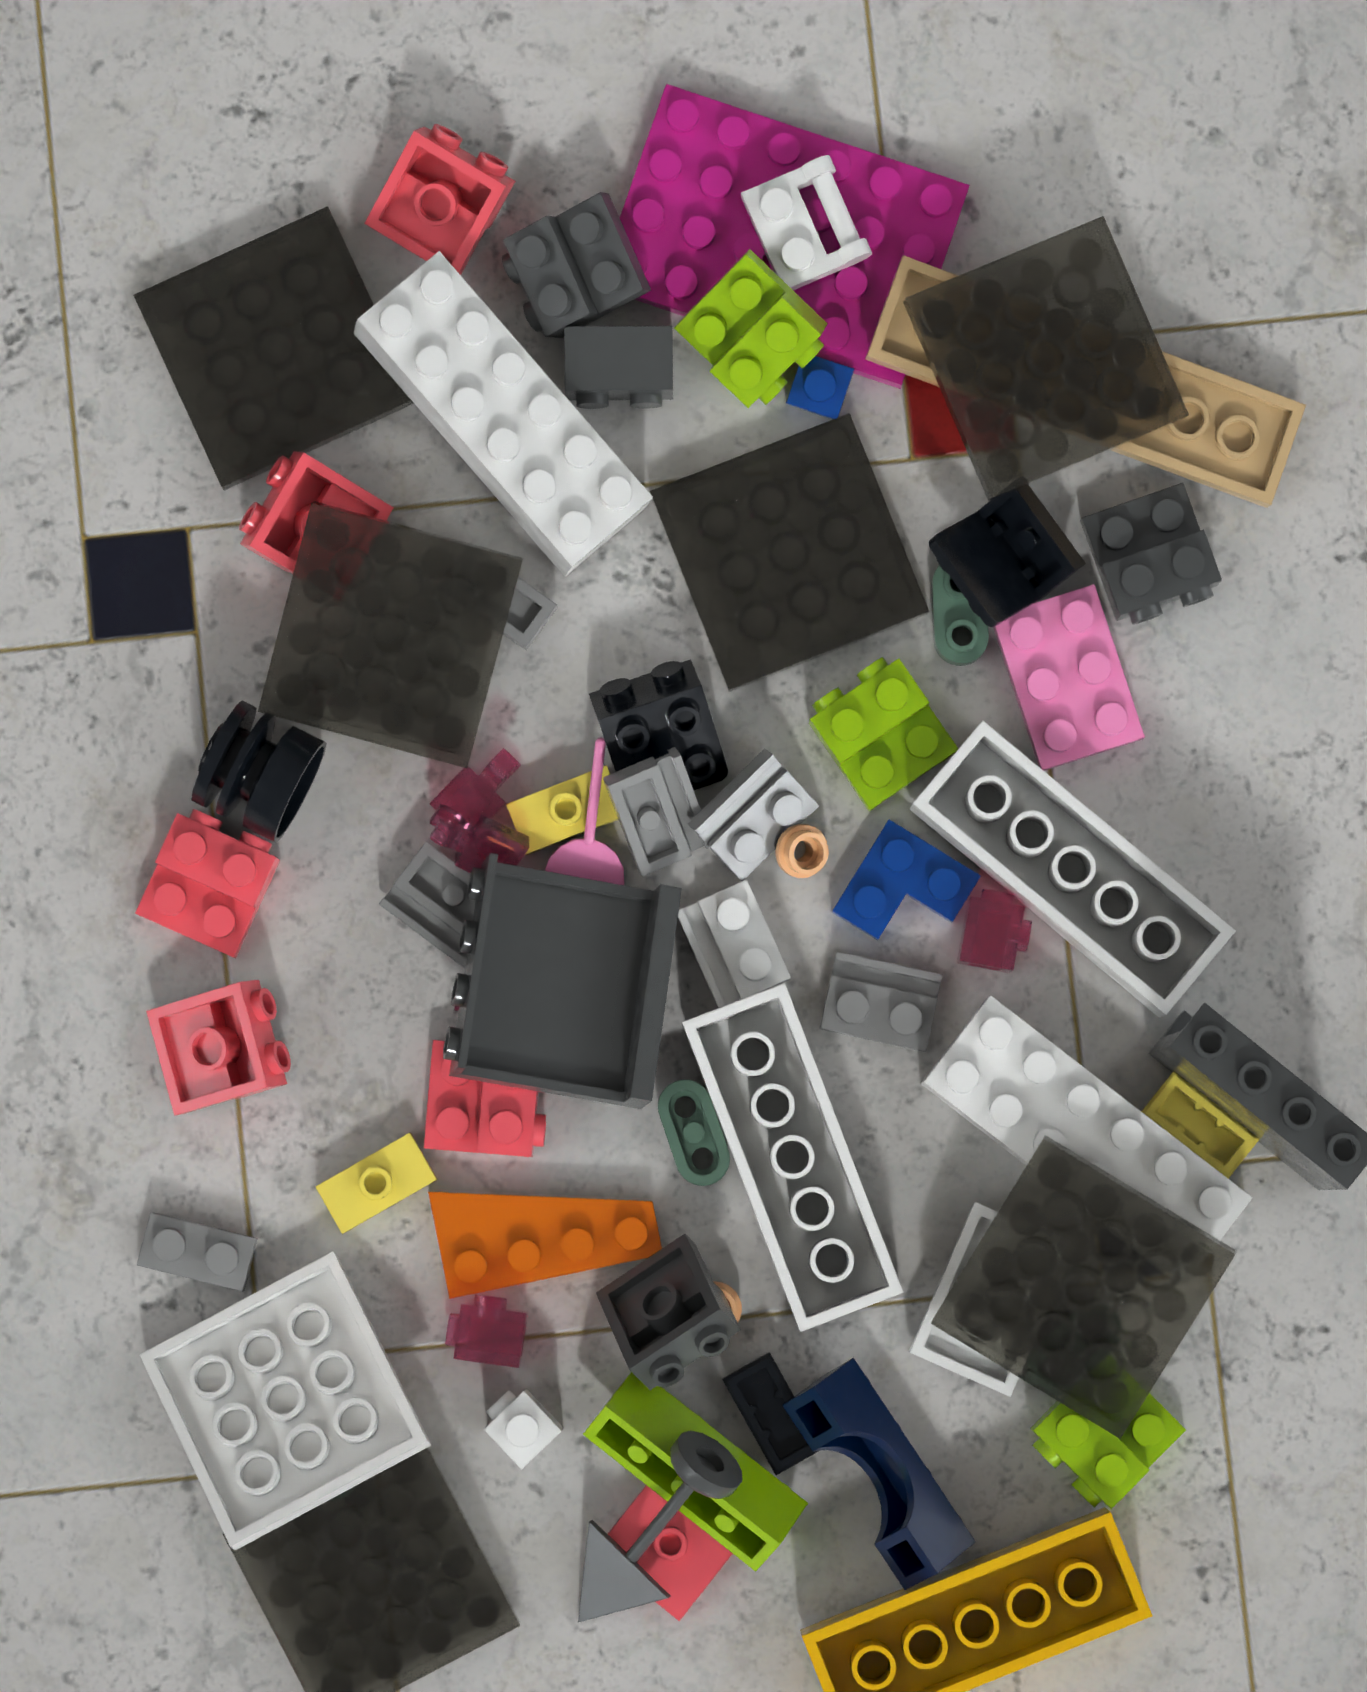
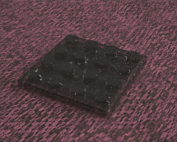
(271, 348)
(1045, 358)
(789, 552)
(390, 634)
(1083, 1286)
(378, 1583)

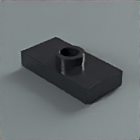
(759, 1395)

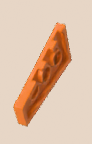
(525, 1239)

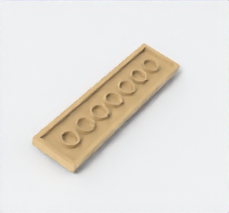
(1229, 441)

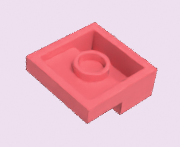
(440, 197)
(279, 524)
(208, 882)
(219, 1046)
(479, 1114)

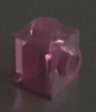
(993, 932)
(487, 1332)

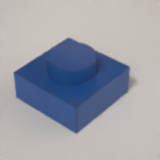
(820, 387)

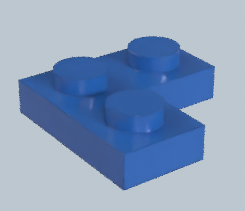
(900, 867)

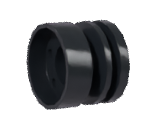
(258, 771)

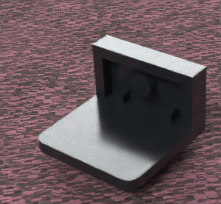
(1006, 555)
(660, 713)

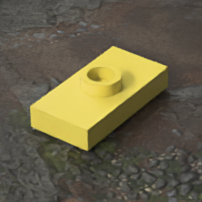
(559, 812)
(1200, 1124)
(376, 1183)

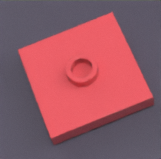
(681, 1556)

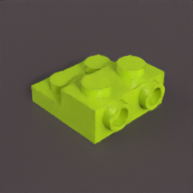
(752, 330)
(881, 732)
(1103, 1462)

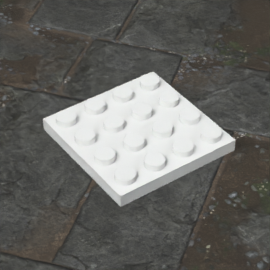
(284, 1400)

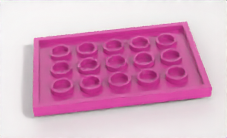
(693, 225)

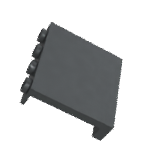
(562, 984)
(1264, 1098)

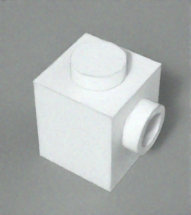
(521, 1426)

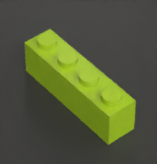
(638, 1432)

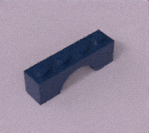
(918, 1523)

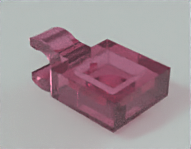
(477, 794)
(476, 841)

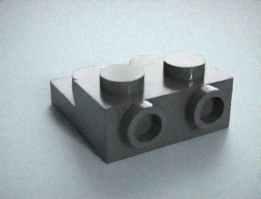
(574, 266)
(1151, 554)
(668, 1314)

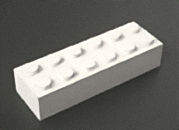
(501, 413)
(1072, 869)
(1026, 1087)
(792, 1157)

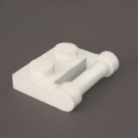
(788, 229)

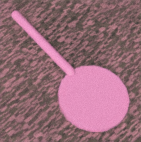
(587, 856)

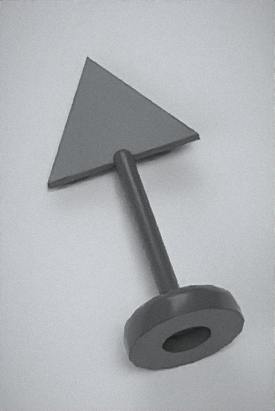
(612, 1576)

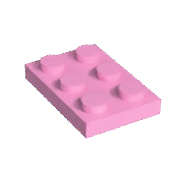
(1068, 678)

